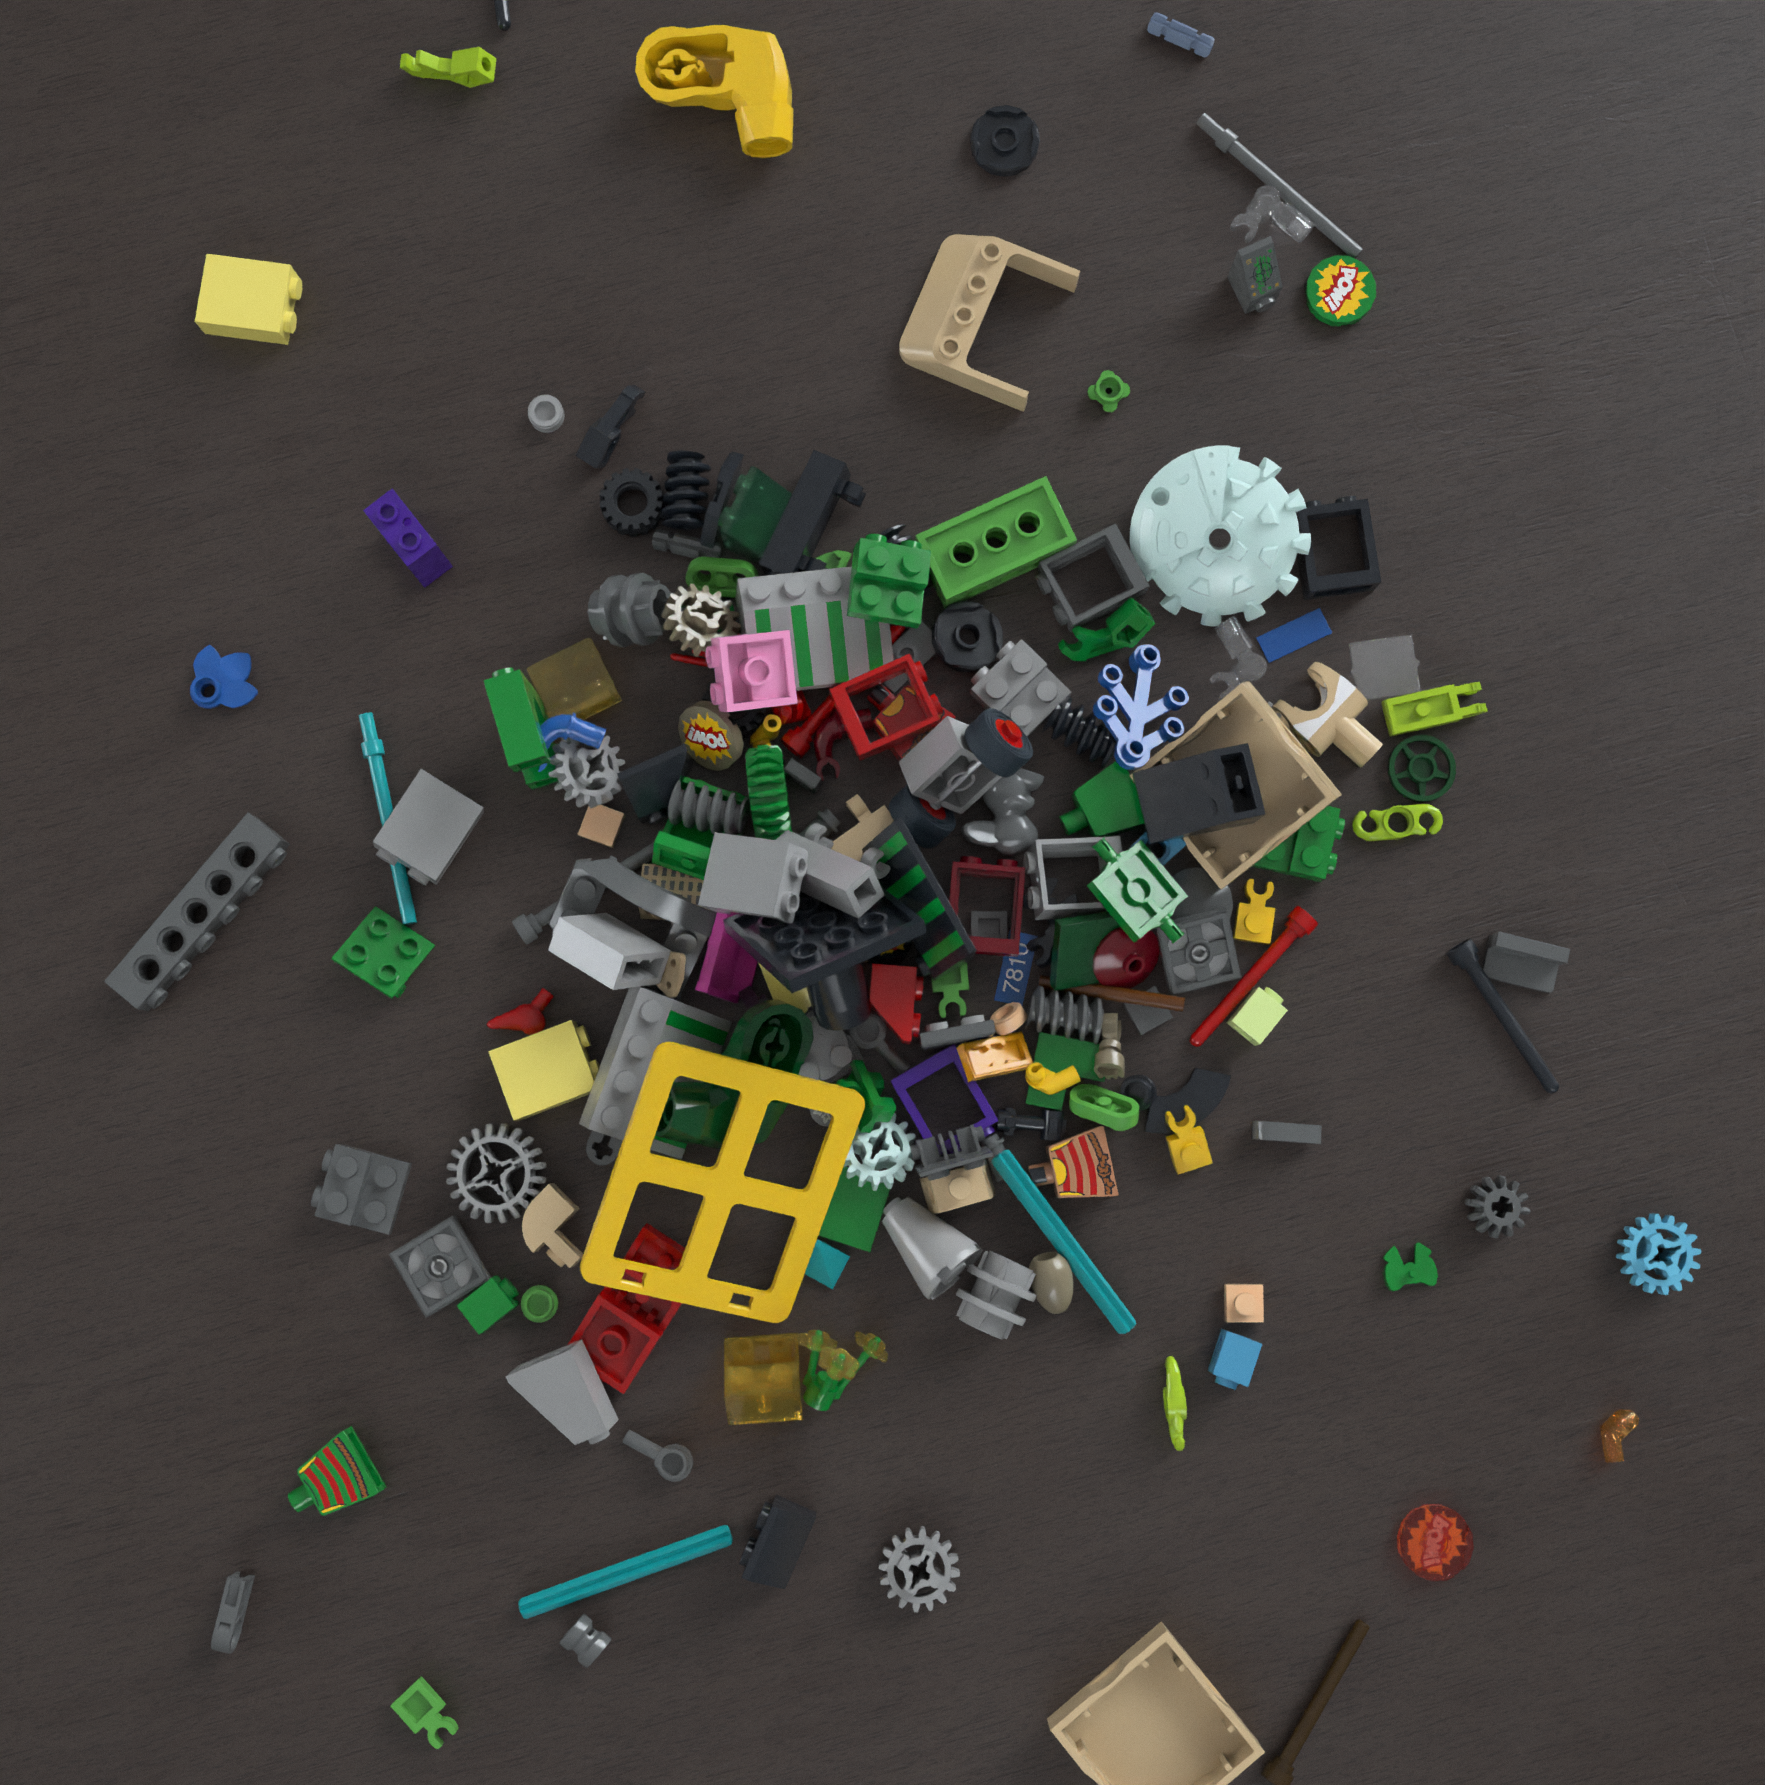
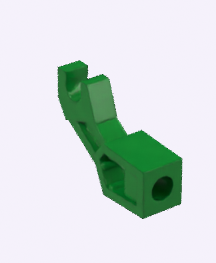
(1111, 638)

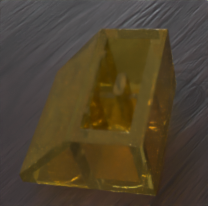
(762, 1379)

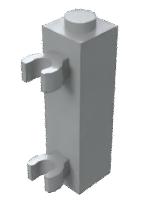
(836, 877)

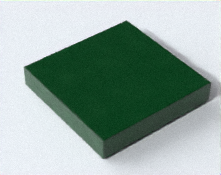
(1075, 947)

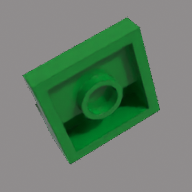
(888, 581)
(1308, 849)

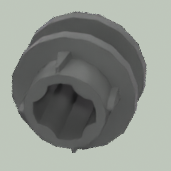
(628, 609)

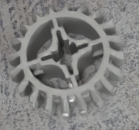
(487, 1158)

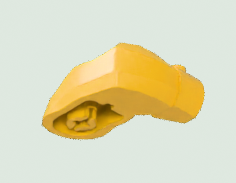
(723, 71)

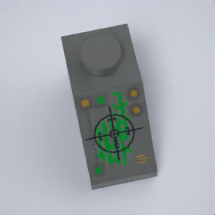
(1256, 276)

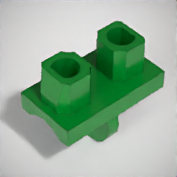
(870, 1087)

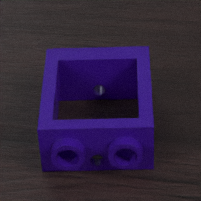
(408, 538)
(926, 1069)

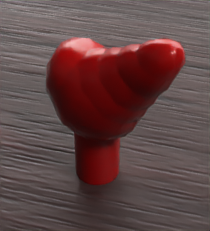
(525, 1016)

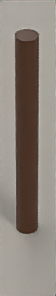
(1122, 995)

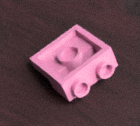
(752, 671)

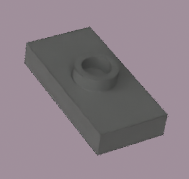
(919, 645)

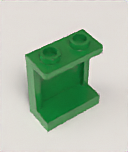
(688, 848)

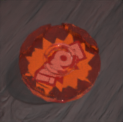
(1435, 1542)

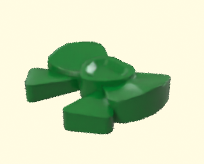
(1399, 1274)

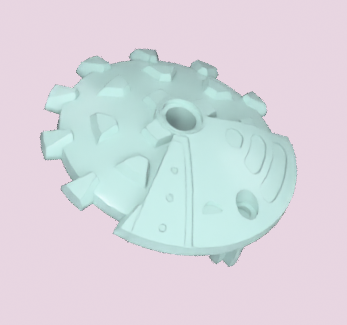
(1211, 492)

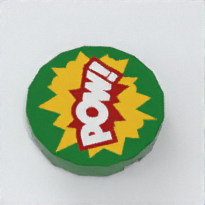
(1340, 290)

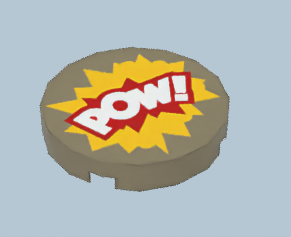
(710, 736)

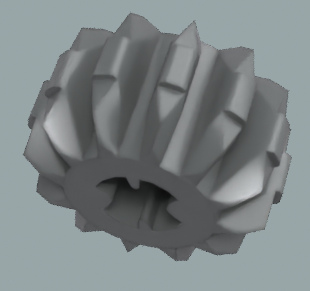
(1494, 1220)

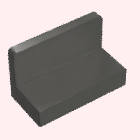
(1523, 961)

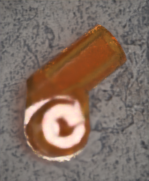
(1614, 1431)

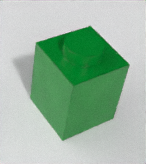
(489, 1303)

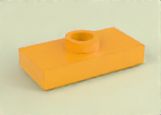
(994, 1056)

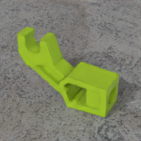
(467, 66)

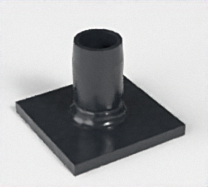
(827, 952)

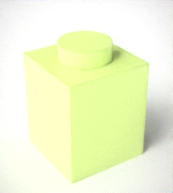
(1258, 1015)

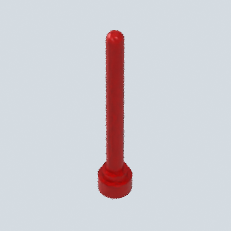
(799, 738)
(1298, 925)

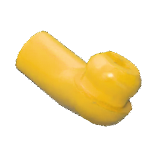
(766, 732)
(1049, 1081)

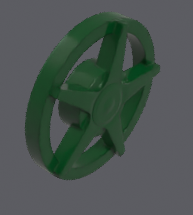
(1421, 768)

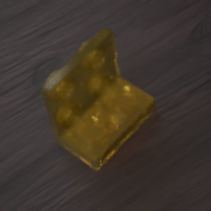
(574, 681)

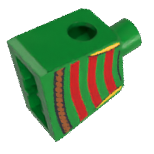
(337, 1476)

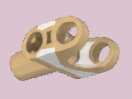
(1333, 719)

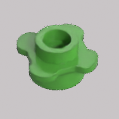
(1109, 380)

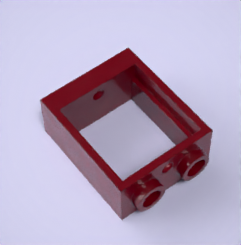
(1002, 870)

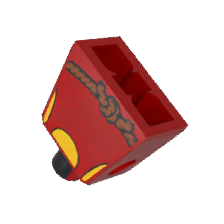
(898, 713)

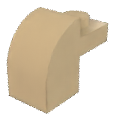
(542, 1225)

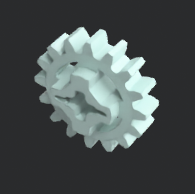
(889, 1157)

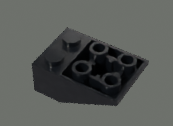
(1199, 794)

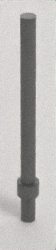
(1228, 141)

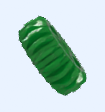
(768, 791)

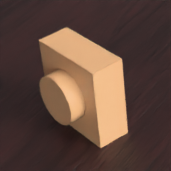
(1243, 1303)

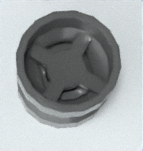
(585, 1640)

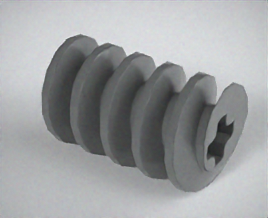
(707, 811)
(1065, 1013)

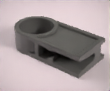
(232, 1612)

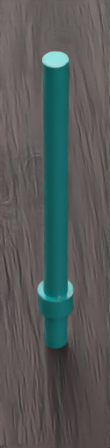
(373, 751)

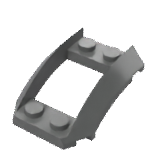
(689, 925)

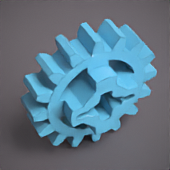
(1668, 1266)

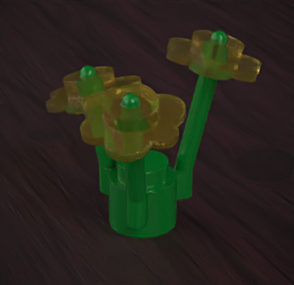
(839, 1364)

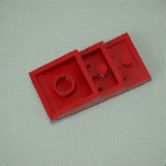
(627, 1325)

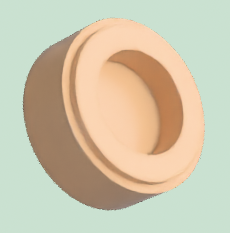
(1008, 1018)

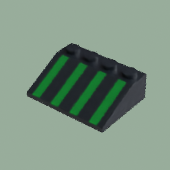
(914, 884)

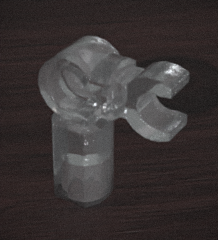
(1285, 216)
(1250, 665)

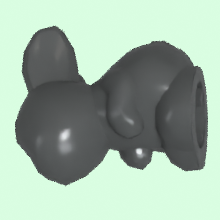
(1010, 828)

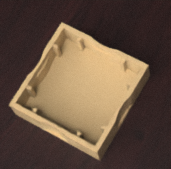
(1287, 777)
(1154, 1721)

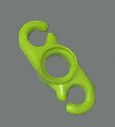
(1384, 832)
(1174, 1403)

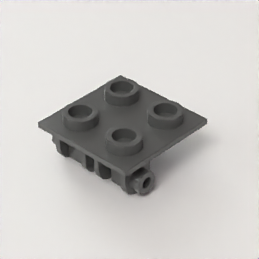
(938, 1166)

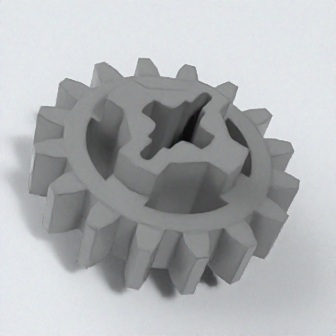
(584, 768)
(904, 1560)

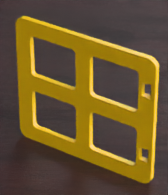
(722, 1183)

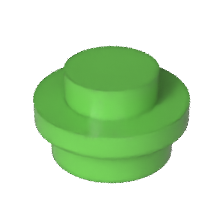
(539, 1303)

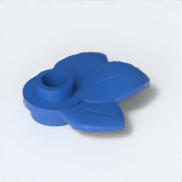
(226, 675)

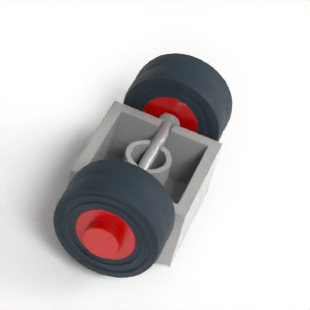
(954, 770)

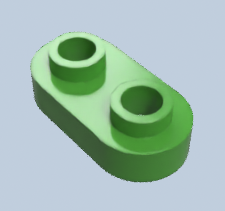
(722, 574)
(1104, 1107)

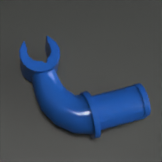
(571, 727)

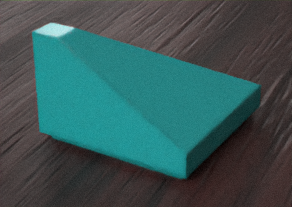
(826, 1264)

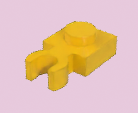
(1253, 919)
(1189, 1144)

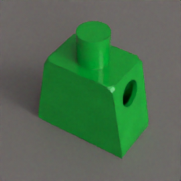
(1105, 805)

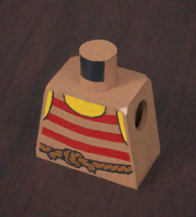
(1078, 1166)

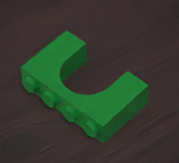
(518, 720)

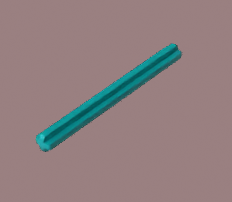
(1063, 1241)
(625, 1571)

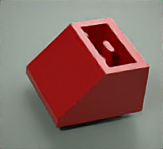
(893, 998)

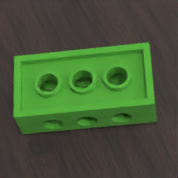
(1001, 520)

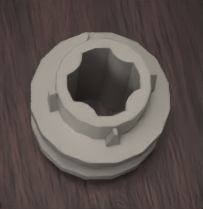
(996, 1295)

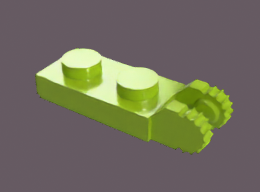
(1429, 708)

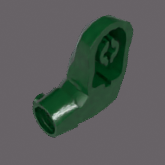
(766, 1035)

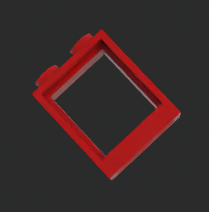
(916, 676)

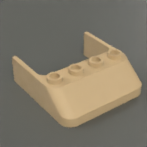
(956, 303)

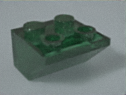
(753, 515)

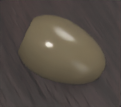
(1052, 1281)

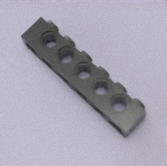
(130, 975)

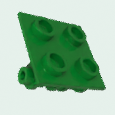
(383, 952)

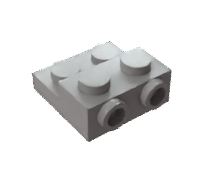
(1019, 686)

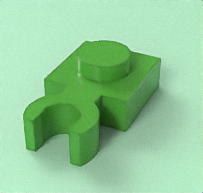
(950, 986)
(420, 1708)

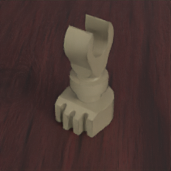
(1109, 1060)

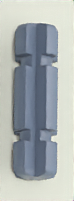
(1180, 34)

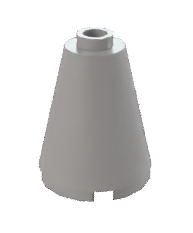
(928, 1246)

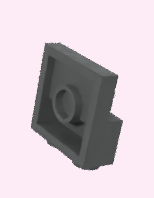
(361, 1188)

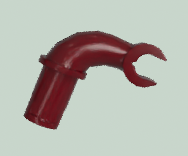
(828, 732)

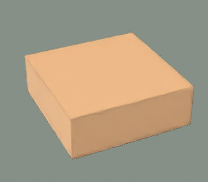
(601, 825)

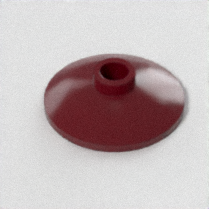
(1125, 962)

